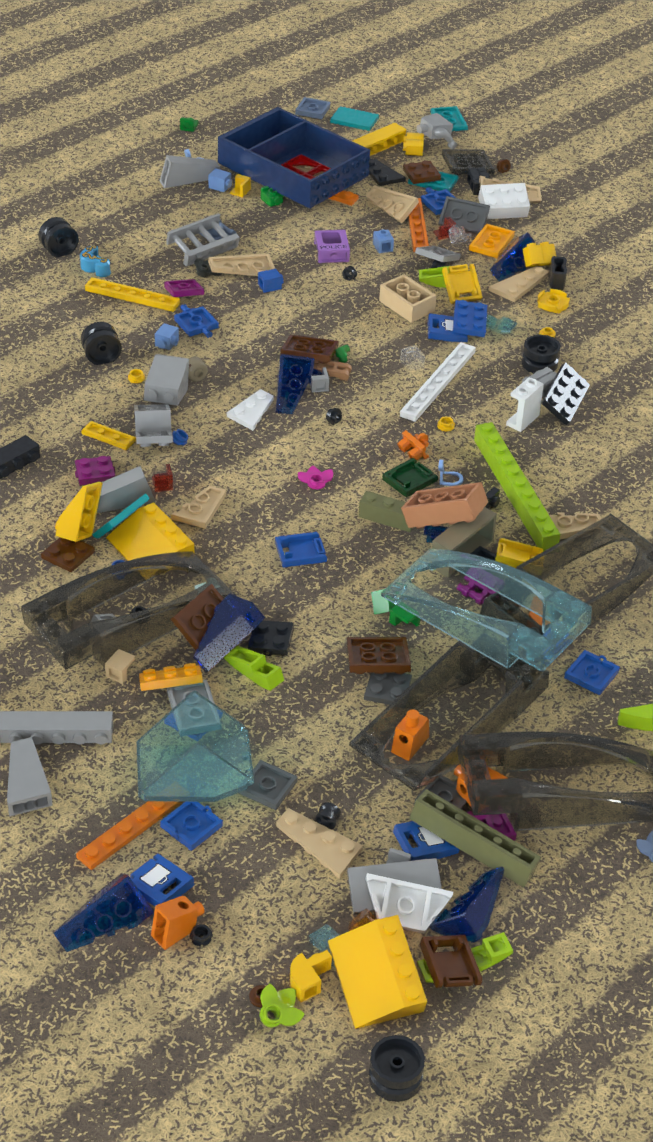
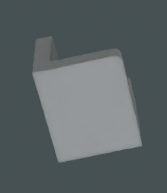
(320, 382)

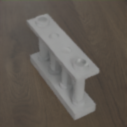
(202, 252)

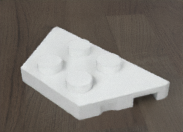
(412, 902)

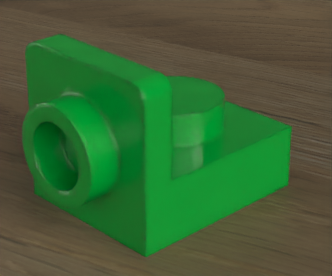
(188, 124)

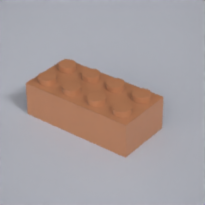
(445, 505)

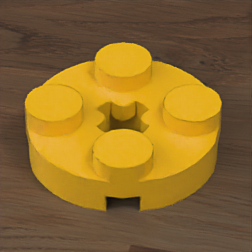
(553, 301)

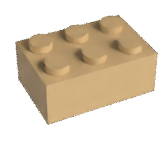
(407, 298)

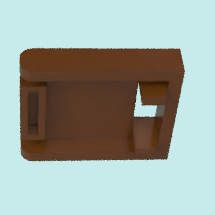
(450, 967)

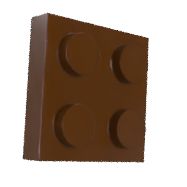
(421, 172)
(67, 553)

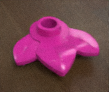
(316, 478)

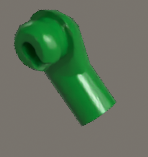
(341, 353)

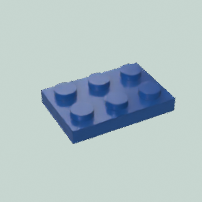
(470, 318)

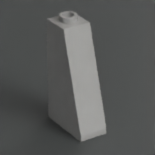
(186, 170)
(124, 490)
(26, 780)

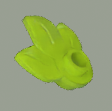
(280, 1004)

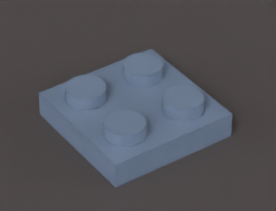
(312, 108)

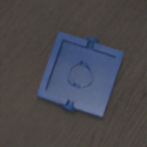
(591, 672)
(191, 824)

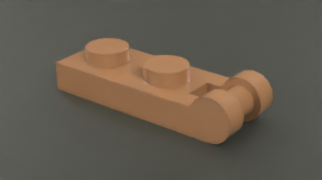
(335, 369)

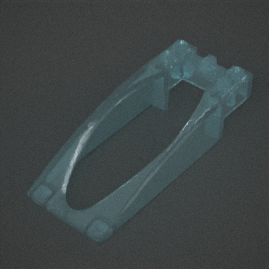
(497, 639)

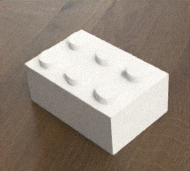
(505, 200)

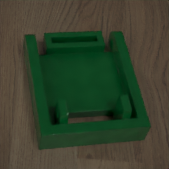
(410, 477)

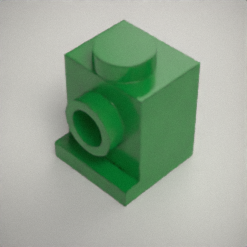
(271, 197)

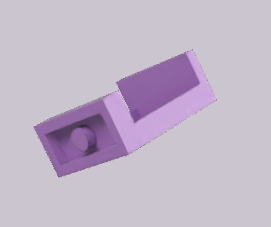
(332, 246)

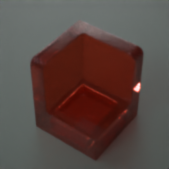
(442, 232)
(163, 481)

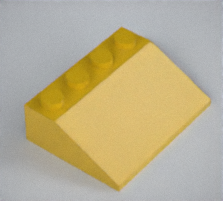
(149, 533)
(377, 972)

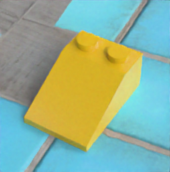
(80, 515)

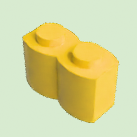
(413, 144)
(538, 254)

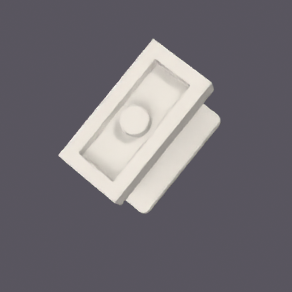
(529, 403)

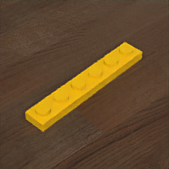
(132, 294)

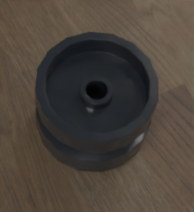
(58, 237)
(101, 343)
(540, 352)
(396, 1068)

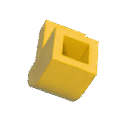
(305, 974)

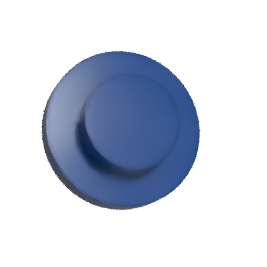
(180, 437)

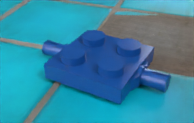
(435, 199)
(196, 321)

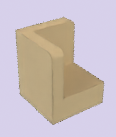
(117, 666)

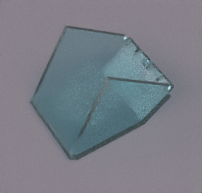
(194, 755)

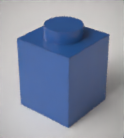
(270, 280)

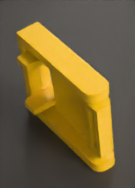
(462, 281)
(515, 553)

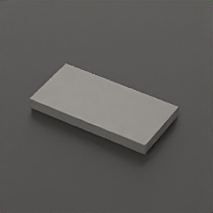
(419, 872)

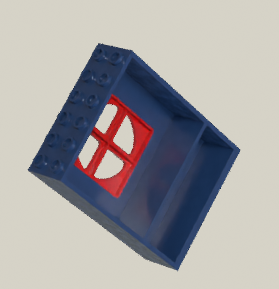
(278, 141)

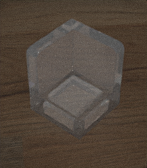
(458, 235)
(412, 358)

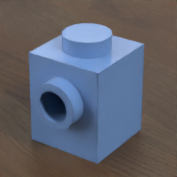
(219, 180)
(383, 241)
(167, 336)

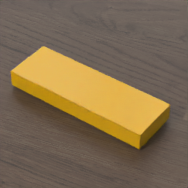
(108, 435)

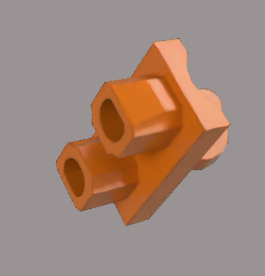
(417, 443)

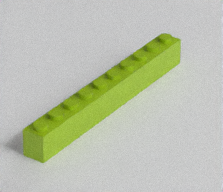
(516, 486)

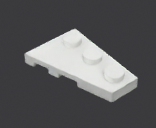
(251, 409)

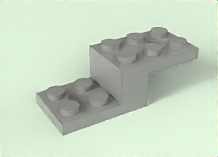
(153, 424)

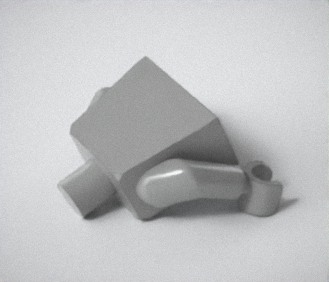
(437, 127)

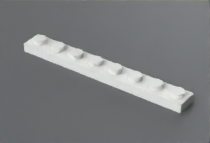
(437, 382)

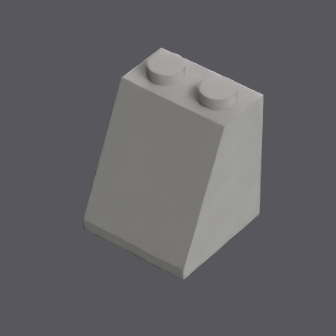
(167, 380)

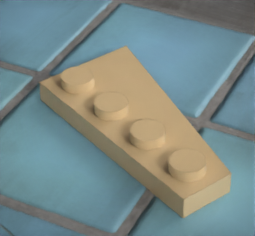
(519, 284)
(326, 845)

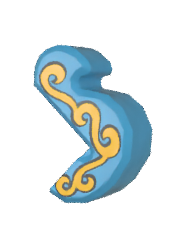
(92, 263)

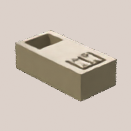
(467, 536)

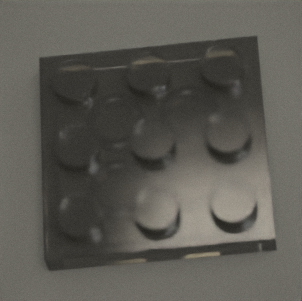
(462, 159)

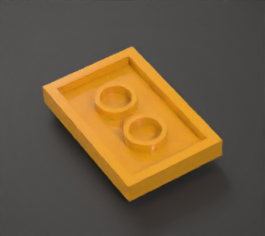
(491, 240)
(170, 677)

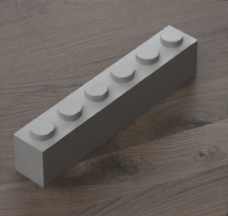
(57, 726)

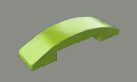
(491, 952)

